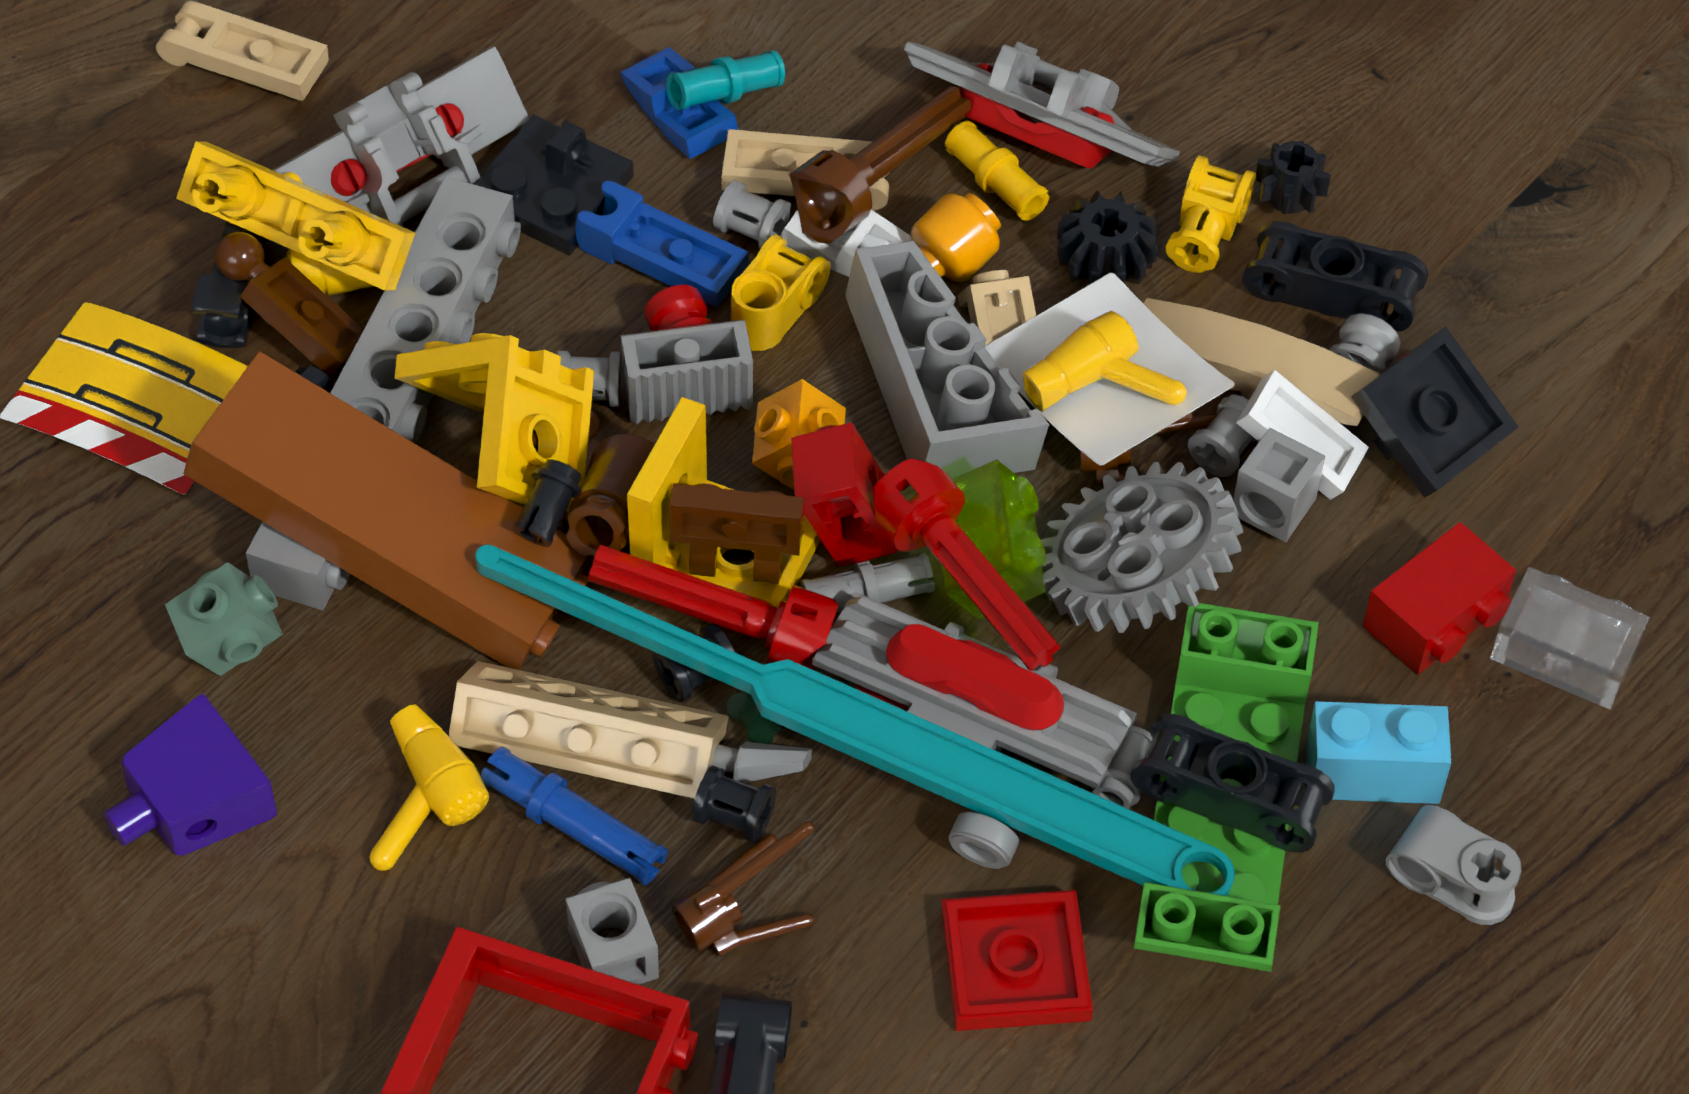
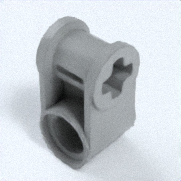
(1454, 862)

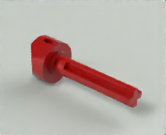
(931, 522)
(791, 630)

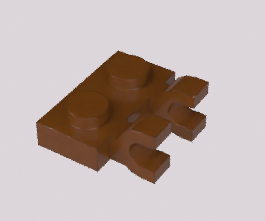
(736, 520)

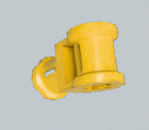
(1209, 211)

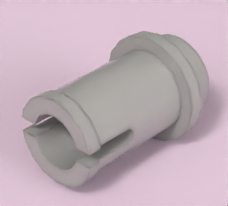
(1117, 783)

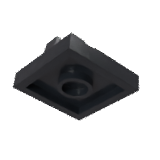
(554, 178)
(1434, 412)

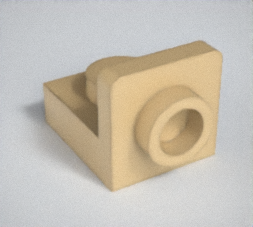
(998, 303)

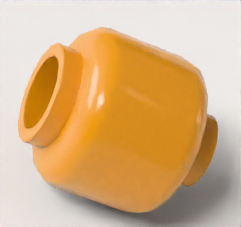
(957, 235)

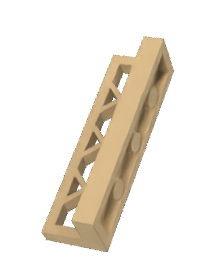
(585, 728)

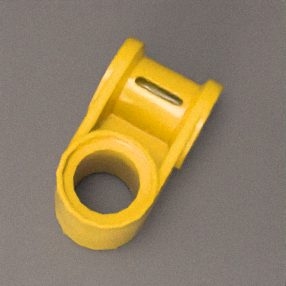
(776, 291)

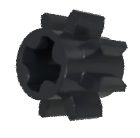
(1292, 177)

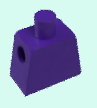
(191, 784)

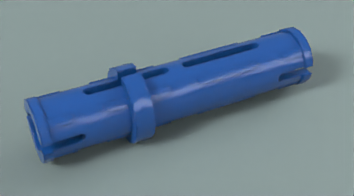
(552, 802)

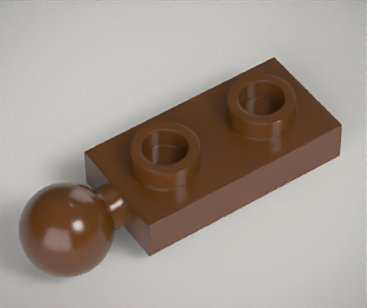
(290, 303)

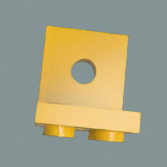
(517, 394)
(682, 459)

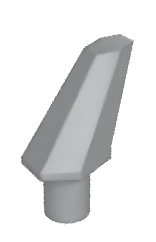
(761, 760)

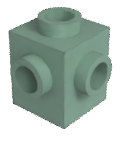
(225, 618)

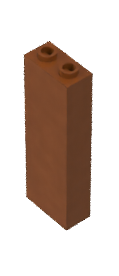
(376, 508)

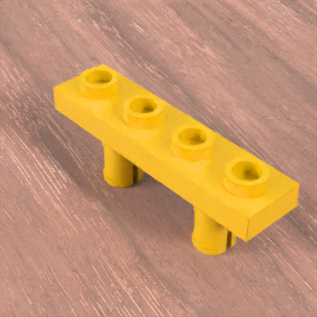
(295, 215)

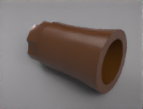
(602, 508)

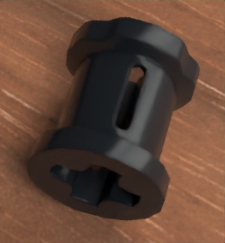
(682, 679)
(734, 803)

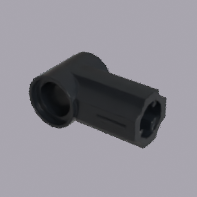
(750, 1043)

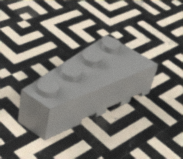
(934, 367)

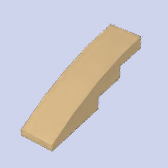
(1251, 351)

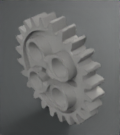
(1140, 546)

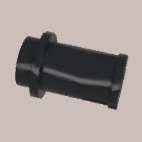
(547, 501)

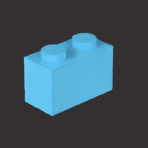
(1381, 750)

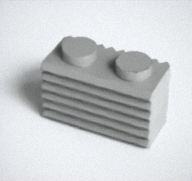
(690, 362)

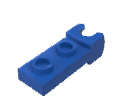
(659, 244)

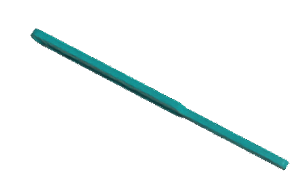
(893, 739)

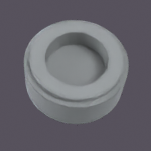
(983, 840)

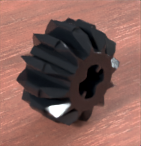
(1107, 239)

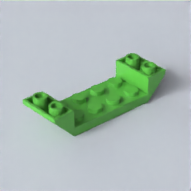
(1249, 682)

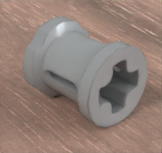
(750, 213)
(606, 374)
(1223, 441)

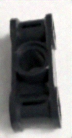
(1334, 275)
(1258, 807)

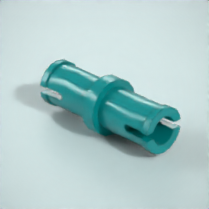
(725, 80)

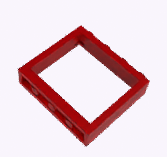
(547, 981)

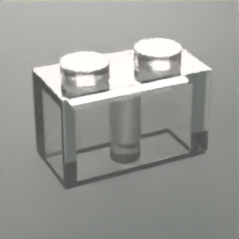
(1569, 637)

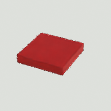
(1016, 960)

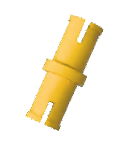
(997, 170)

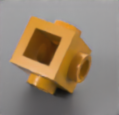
(785, 415)

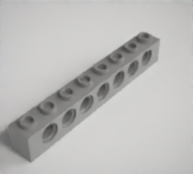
(438, 292)

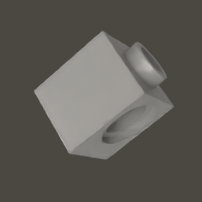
(1278, 484)
(613, 905)

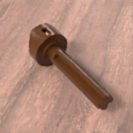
(836, 191)

